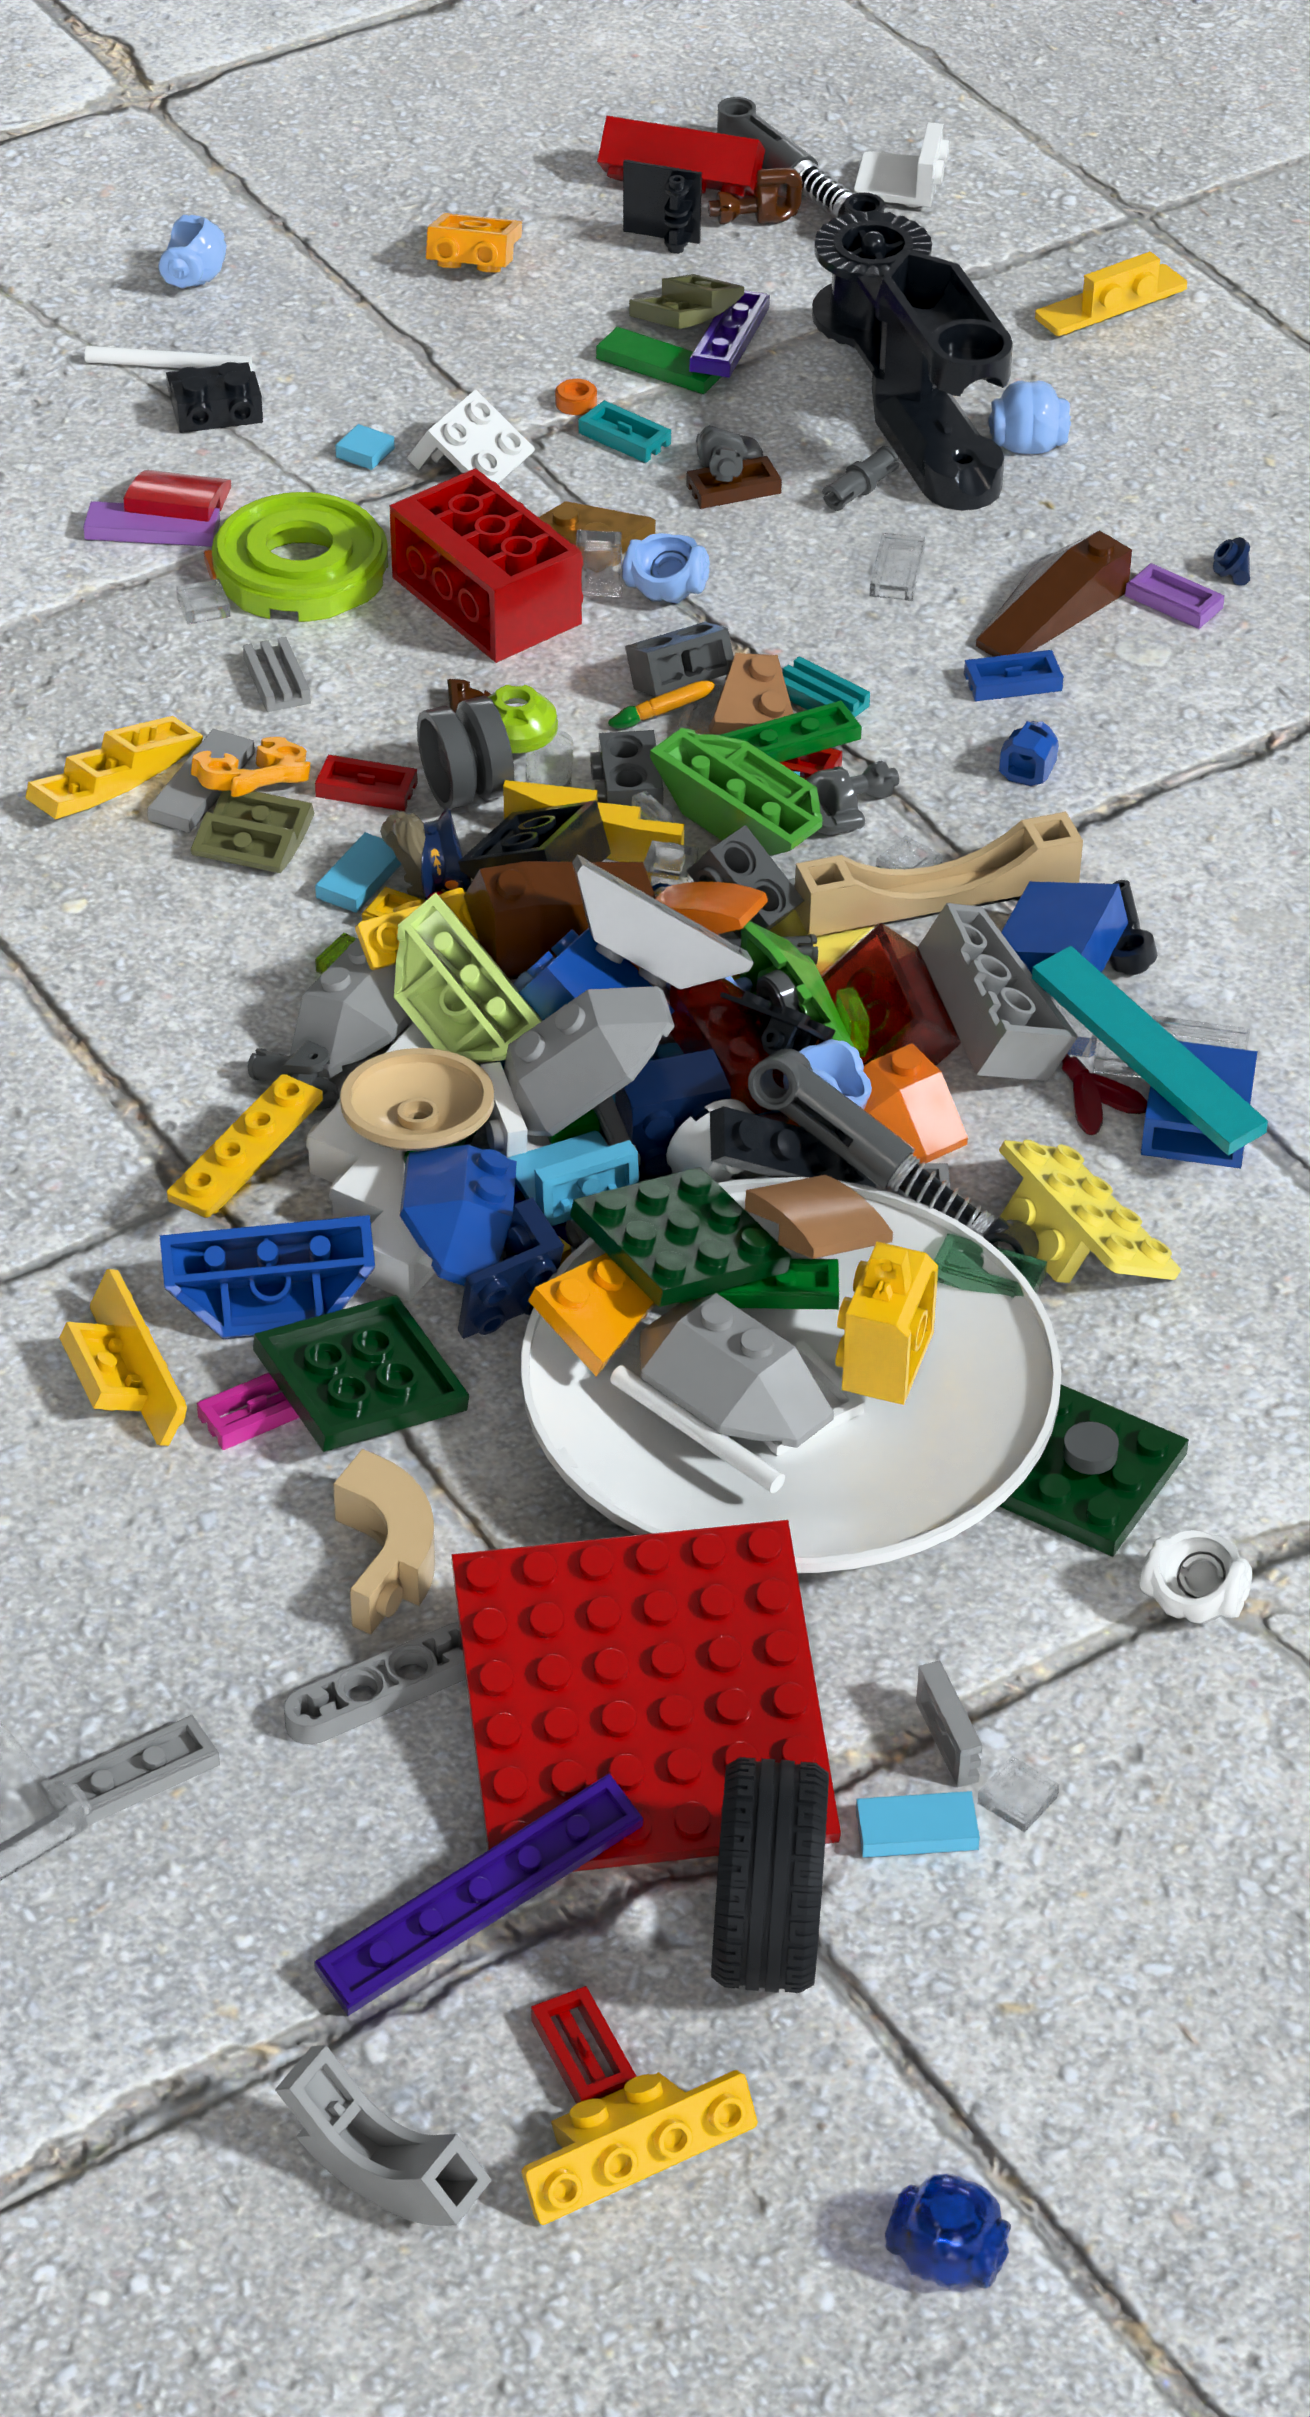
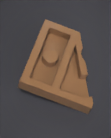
(751, 694)

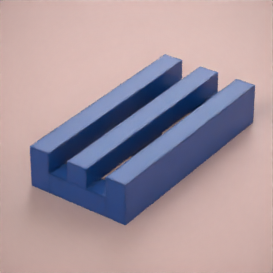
(1013, 675)

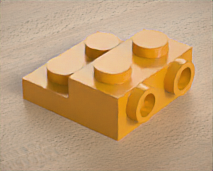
(472, 240)

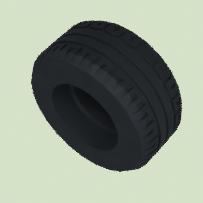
(770, 1875)

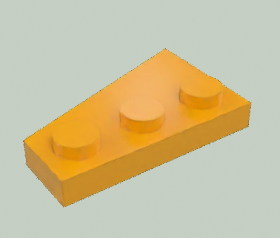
(592, 1309)

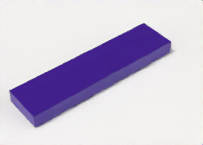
(729, 335)

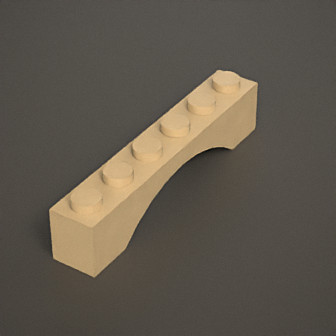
(854, 895)

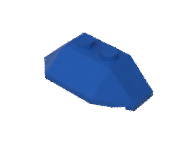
(459, 1207)
(267, 1273)

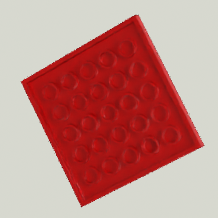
(641, 1667)

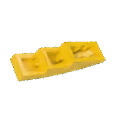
(122, 763)
(625, 830)

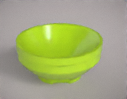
(528, 725)

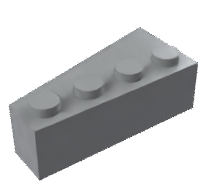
(991, 998)

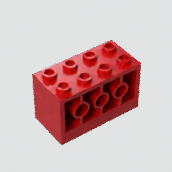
(486, 564)

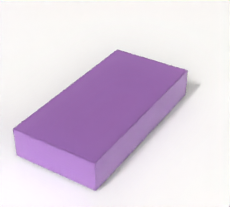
(1174, 595)

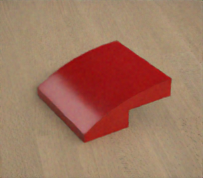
(176, 495)

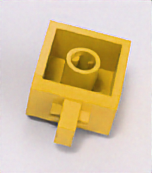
(887, 1322)

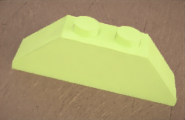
(456, 987)

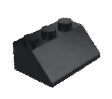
(542, 835)

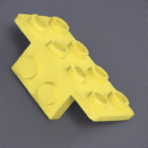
(1078, 1214)

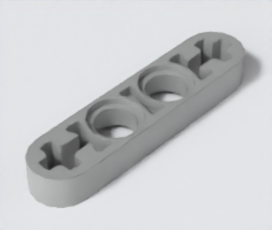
(380, 1675)

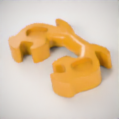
(277, 763)

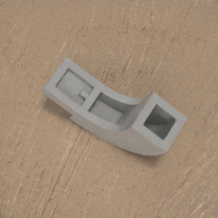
(386, 2163)

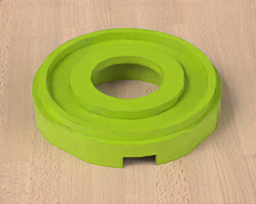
(314, 587)

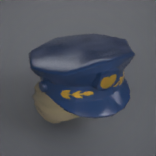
(426, 852)

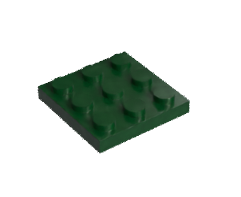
(680, 1236)
(360, 1372)
(1102, 1506)

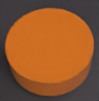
(575, 396)

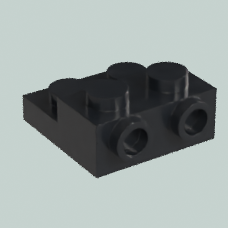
(215, 397)

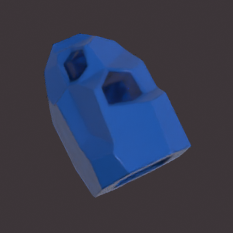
(1029, 754)

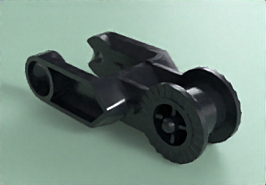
(924, 342)

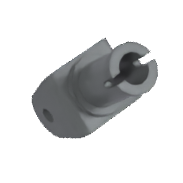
(301, 1065)

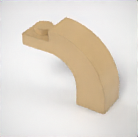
(395, 1512)

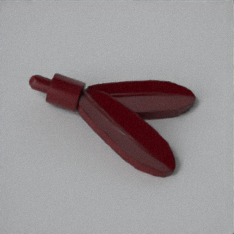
(1094, 1089)

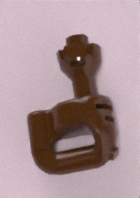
(766, 202)

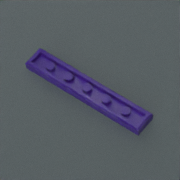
(478, 1894)

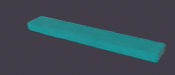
(1150, 1050)

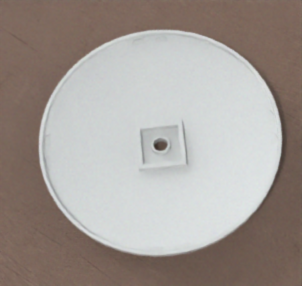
(872, 1479)

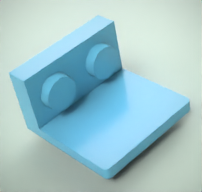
(574, 1170)

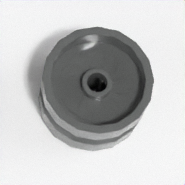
(464, 752)

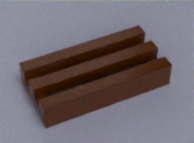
(755, 481)

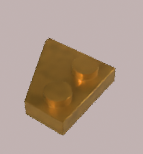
(571, 516)

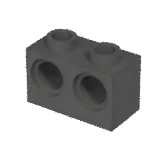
(679, 658)
(625, 767)
(745, 862)

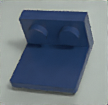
(505, 1287)

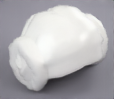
(1196, 1576)

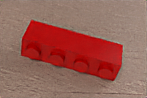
(725, 160)

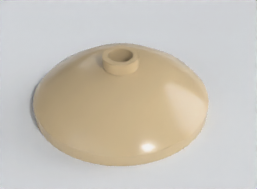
(417, 1099)

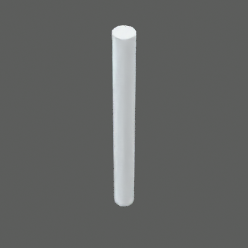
(159, 358)
(699, 1431)

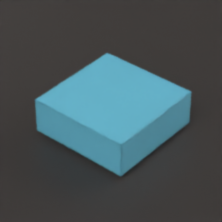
(364, 446)

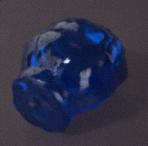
(949, 2232)

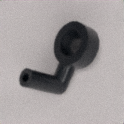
(1136, 946)

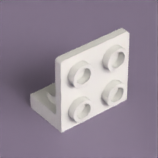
(474, 438)

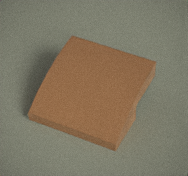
(819, 1216)

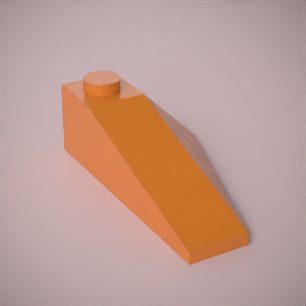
(914, 1103)

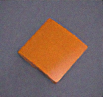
(715, 905)

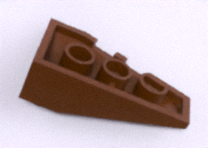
(1059, 595)
(532, 905)

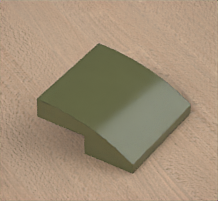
(686, 301)
(253, 830)

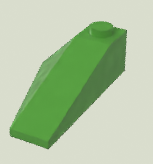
(776, 953)

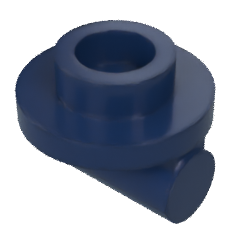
(1234, 560)

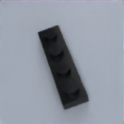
(774, 1148)

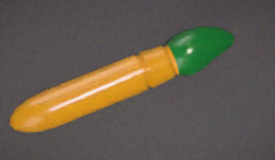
(661, 704)

